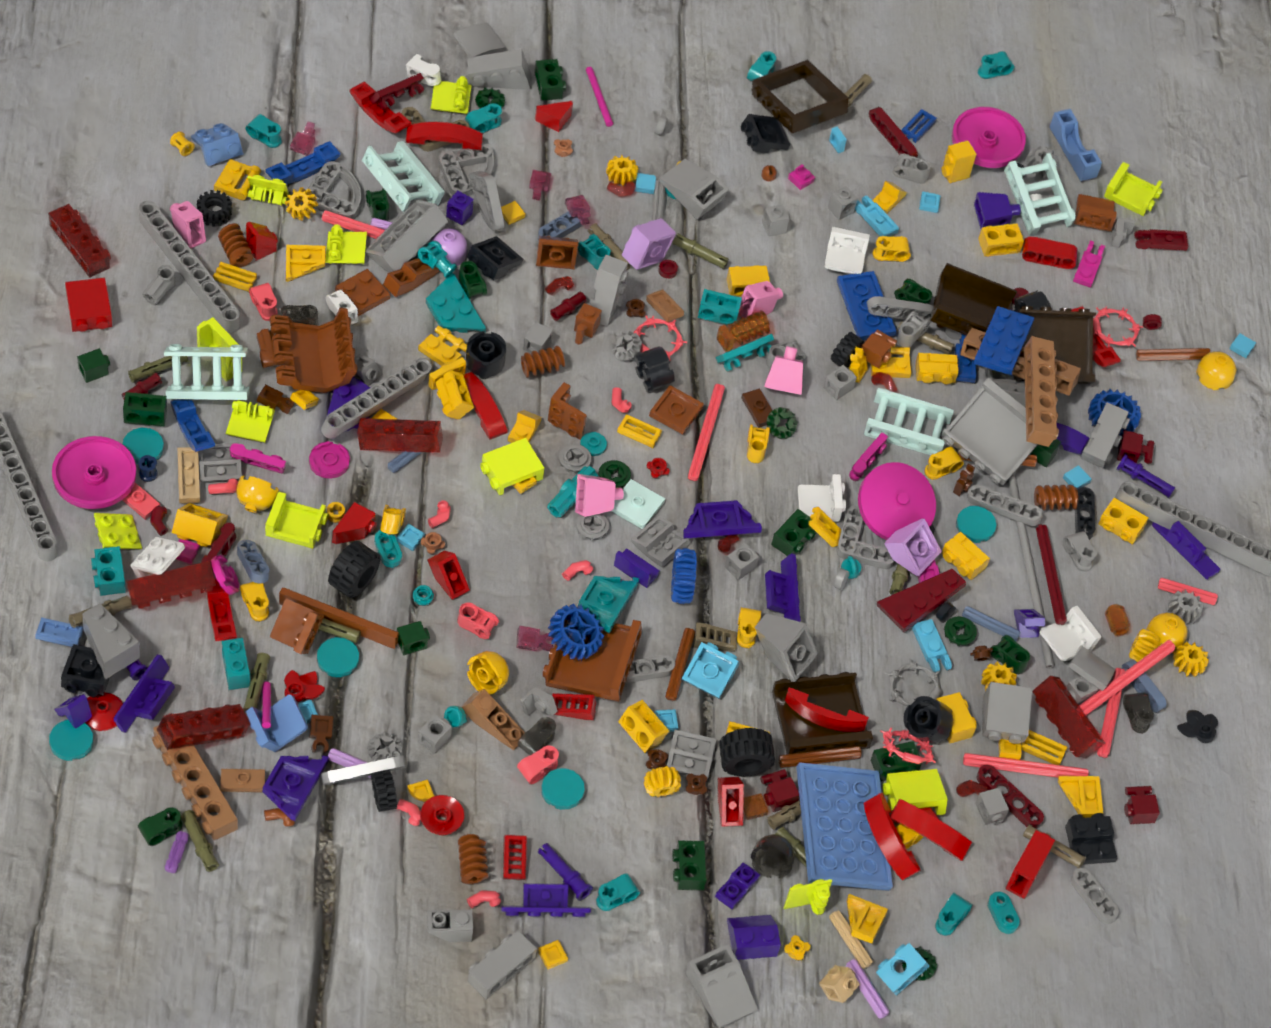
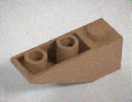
(492, 718)

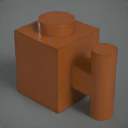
(586, 322)
(878, 348)

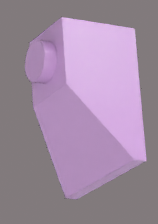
(913, 547)

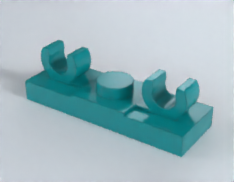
(744, 351)

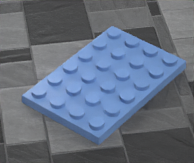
(837, 829)

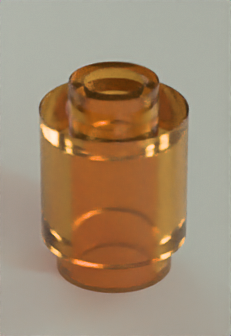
(1117, 620)

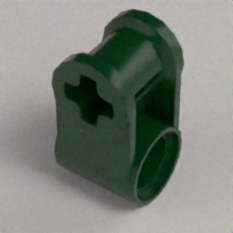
(378, 204)
(471, 283)
(913, 293)
(1009, 652)
(159, 826)

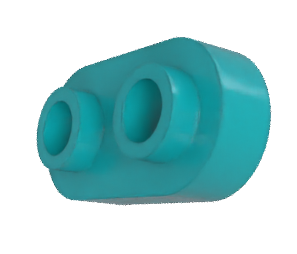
(388, 550)
(1003, 910)

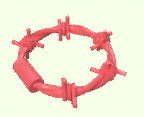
(1123, 313)
(671, 325)
(907, 756)

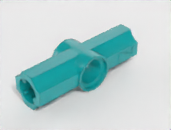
(567, 495)

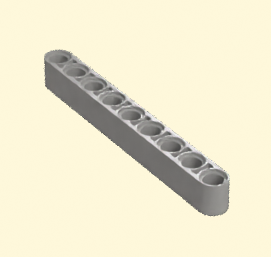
(189, 266)
(8, 458)
(1208, 532)

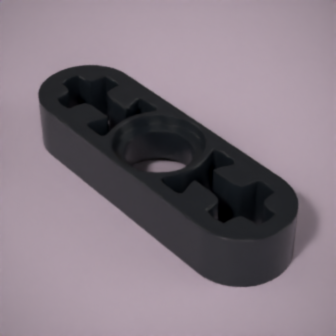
(1089, 506)

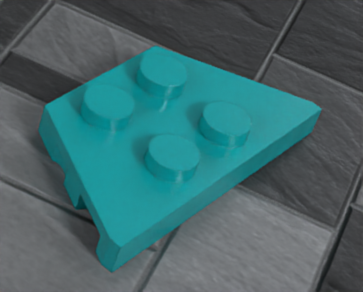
(453, 308)
(607, 598)

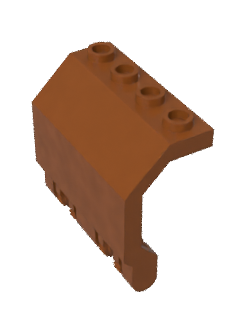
(313, 355)

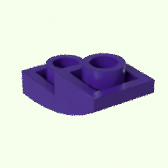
(1071, 439)
(737, 886)

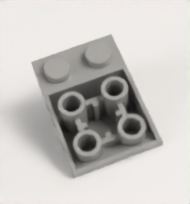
(694, 187)
(721, 986)

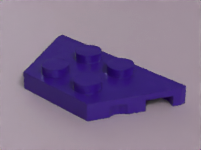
(345, 394)
(720, 520)
(293, 782)

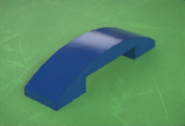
(305, 166)
(191, 425)

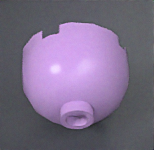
(453, 243)

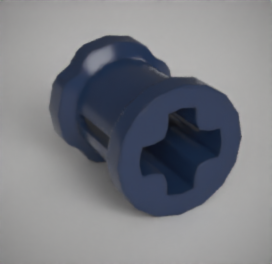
(145, 469)

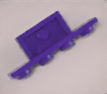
(1189, 548)
(783, 589)
(146, 696)
(545, 898)

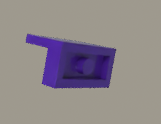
(635, 567)

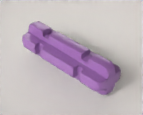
(176, 852)

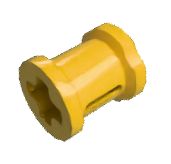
(178, 140)

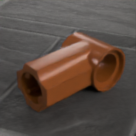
(265, 344)

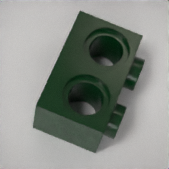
(549, 79)
(145, 409)
(792, 531)
(881, 757)
(693, 865)

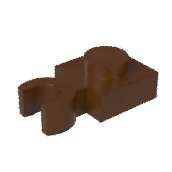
(273, 398)
(964, 481)
(320, 729)

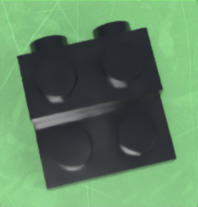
(764, 133)
(494, 257)
(83, 672)
(1092, 838)

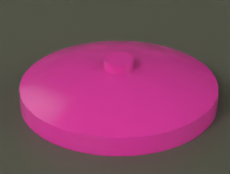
(992, 134)
(94, 472)
(894, 498)

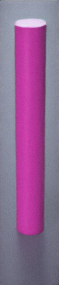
(266, 705)

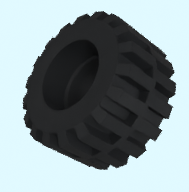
(354, 569)
(747, 752)

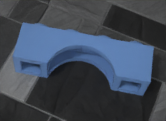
(1065, 129)

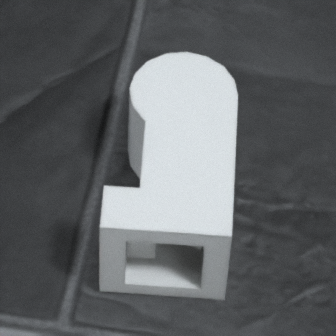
(430, 72)
(341, 300)

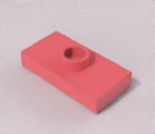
(141, 501)

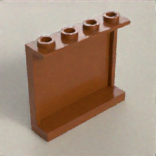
(601, 673)

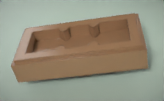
(665, 305)
(242, 780)

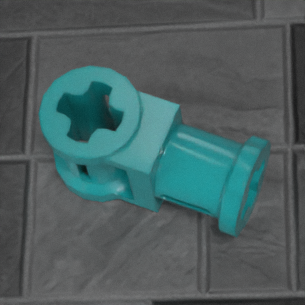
(436, 258)

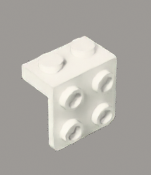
(846, 251)
(823, 496)
(156, 557)
(1069, 637)

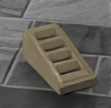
(705, 629)

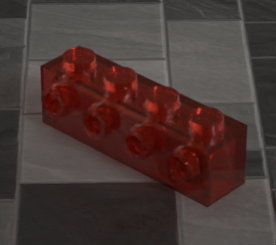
(79, 240)
(400, 435)
(172, 583)
(1068, 717)
(203, 726)

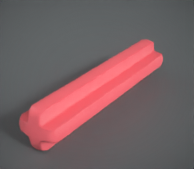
(1173, 587)

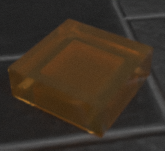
(725, 338)
(754, 806)

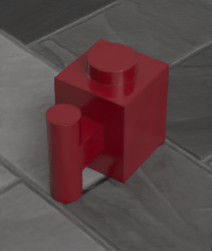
(1132, 446)
(779, 792)
(1141, 807)

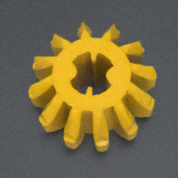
(622, 170)
(308, 200)
(1143, 644)
(1190, 659)
(998, 674)
(662, 781)

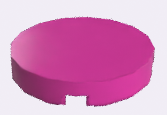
(329, 460)
(225, 575)

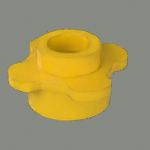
(794, 953)

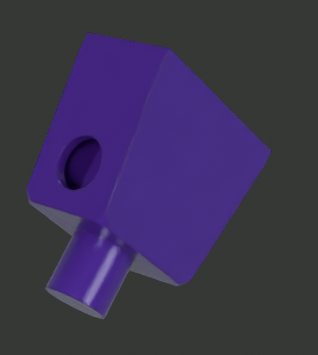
(994, 209)

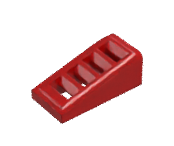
(581, 713)
(514, 840)

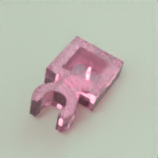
(530, 639)

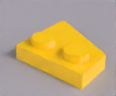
(303, 260)
(1083, 793)
(864, 918)

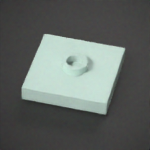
(638, 504)

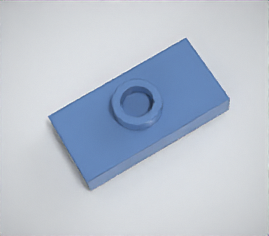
(58, 632)

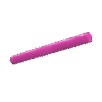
(599, 97)

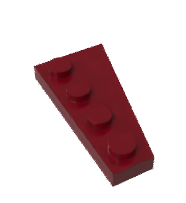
(919, 600)

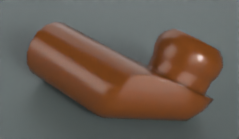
(277, 813)

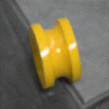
(335, 506)

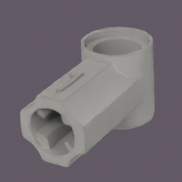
(160, 284)

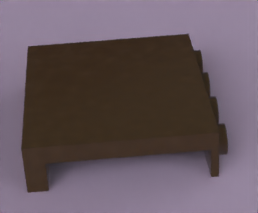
(967, 300)
(1071, 336)
(827, 691)

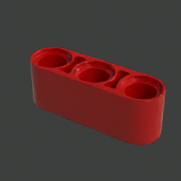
(1049, 252)

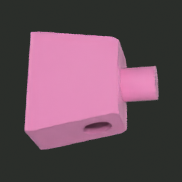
(188, 223)
(759, 297)
(786, 372)
(595, 495)

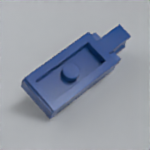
(966, 366)

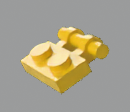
(438, 350)

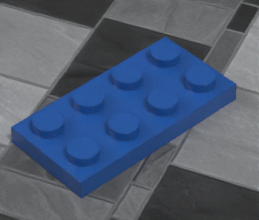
(856, 291)
(1004, 340)

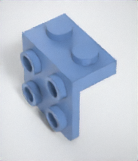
(218, 143)
(286, 724)

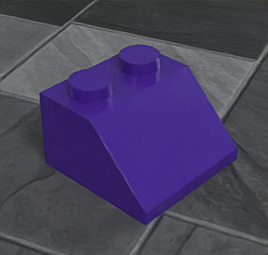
(754, 937)

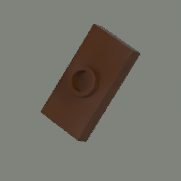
(757, 406)

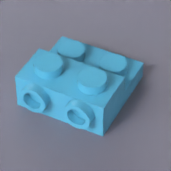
(711, 669)

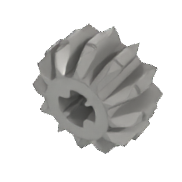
(1036, 156)
(1186, 606)

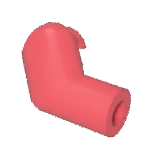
(618, 403)
(229, 487)
(442, 514)
(577, 567)
(412, 809)
(484, 896)

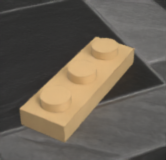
(188, 475)

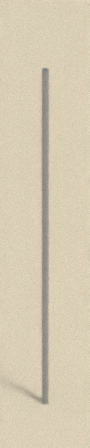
(1028, 559)

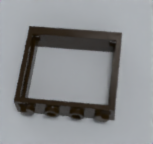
(836, 100)

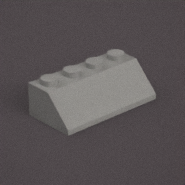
(407, 235)

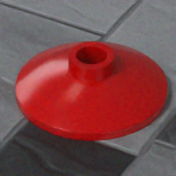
(103, 719)
(444, 807)

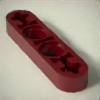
(892, 132)
(1013, 794)

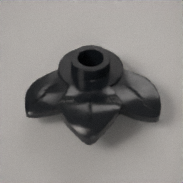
(1199, 726)

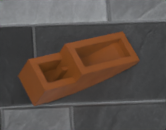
(409, 277)

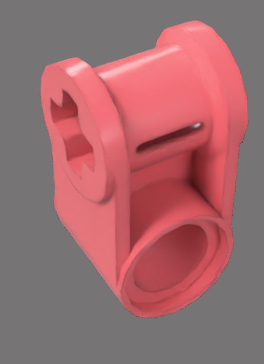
(264, 300)
(478, 621)
(539, 764)

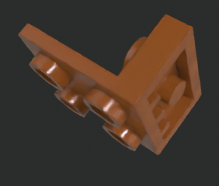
(1095, 212)
(565, 415)
(296, 626)

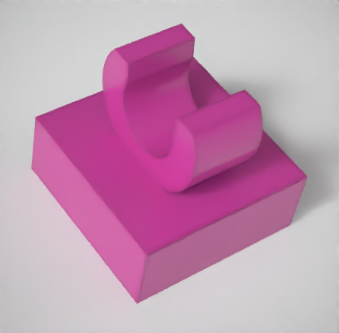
(801, 177)

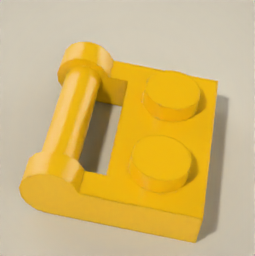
(232, 176)
(896, 366)

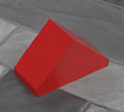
(554, 114)

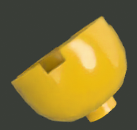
(1216, 370)
(255, 494)
(1169, 627)
(488, 671)

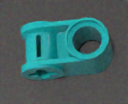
(995, 65)
(763, 66)
(483, 120)
(265, 131)
(593, 250)
(617, 892)
(952, 914)

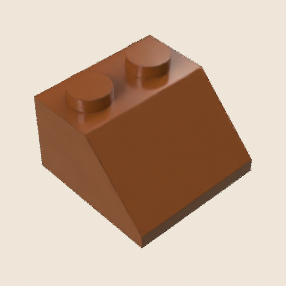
(556, 252)

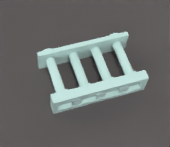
(409, 165)
(1021, 189)
(198, 390)
(903, 437)

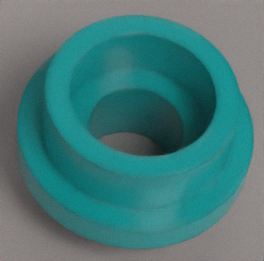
(423, 590)

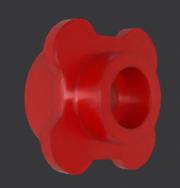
(658, 463)

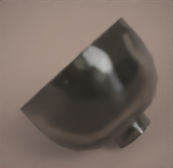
(773, 856)

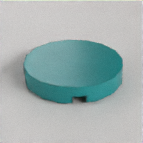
(144, 442)
(976, 523)
(338, 657)
(70, 742)
(562, 788)

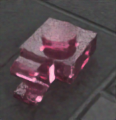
(304, 141)
(539, 182)
(578, 207)

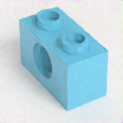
(899, 981)

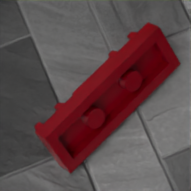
(398, 90)

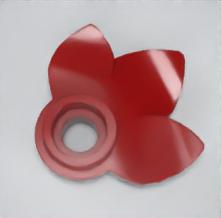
(303, 685)

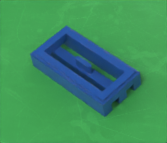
(911, 134)

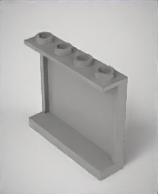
(991, 432)

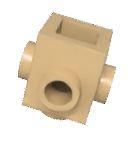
(839, 983)

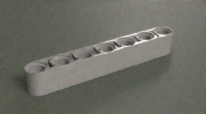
(400, 382)

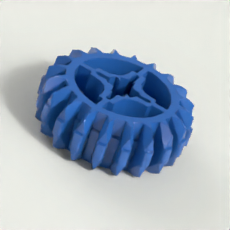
(1117, 399)
(683, 576)
(580, 625)

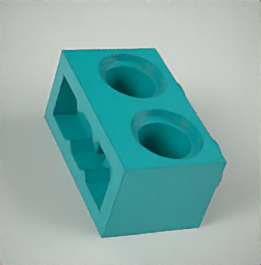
(719, 307)
(111, 570)
(235, 664)

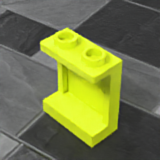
(1132, 191)
(212, 334)
(511, 465)
(295, 522)
(918, 788)

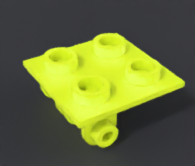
(452, 96)
(276, 186)
(345, 246)
(250, 421)
(117, 531)
(814, 894)

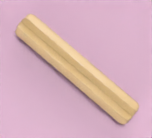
(852, 942)

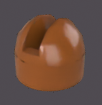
(766, 173)

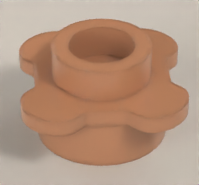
(563, 147)
(435, 538)

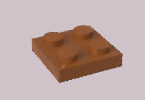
(364, 291)
(676, 409)

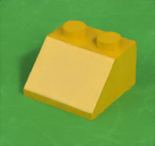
(198, 524)

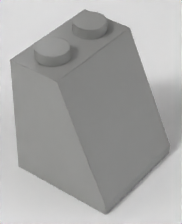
(786, 644)
(1006, 712)

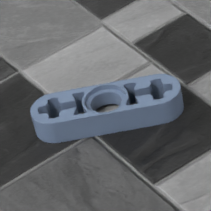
(564, 219)
(248, 551)
(1145, 684)

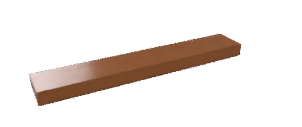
(368, 629)

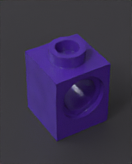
(459, 207)

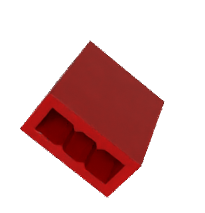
(88, 304)
(1030, 864)

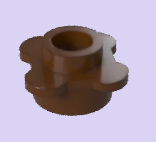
(635, 308)
(981, 653)
(659, 755)
(696, 789)

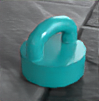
(853, 566)
(455, 716)

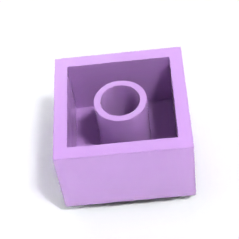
(648, 243)

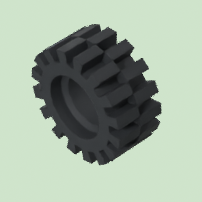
(215, 199)
(845, 348)
(384, 790)

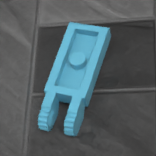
(876, 217)
(931, 645)

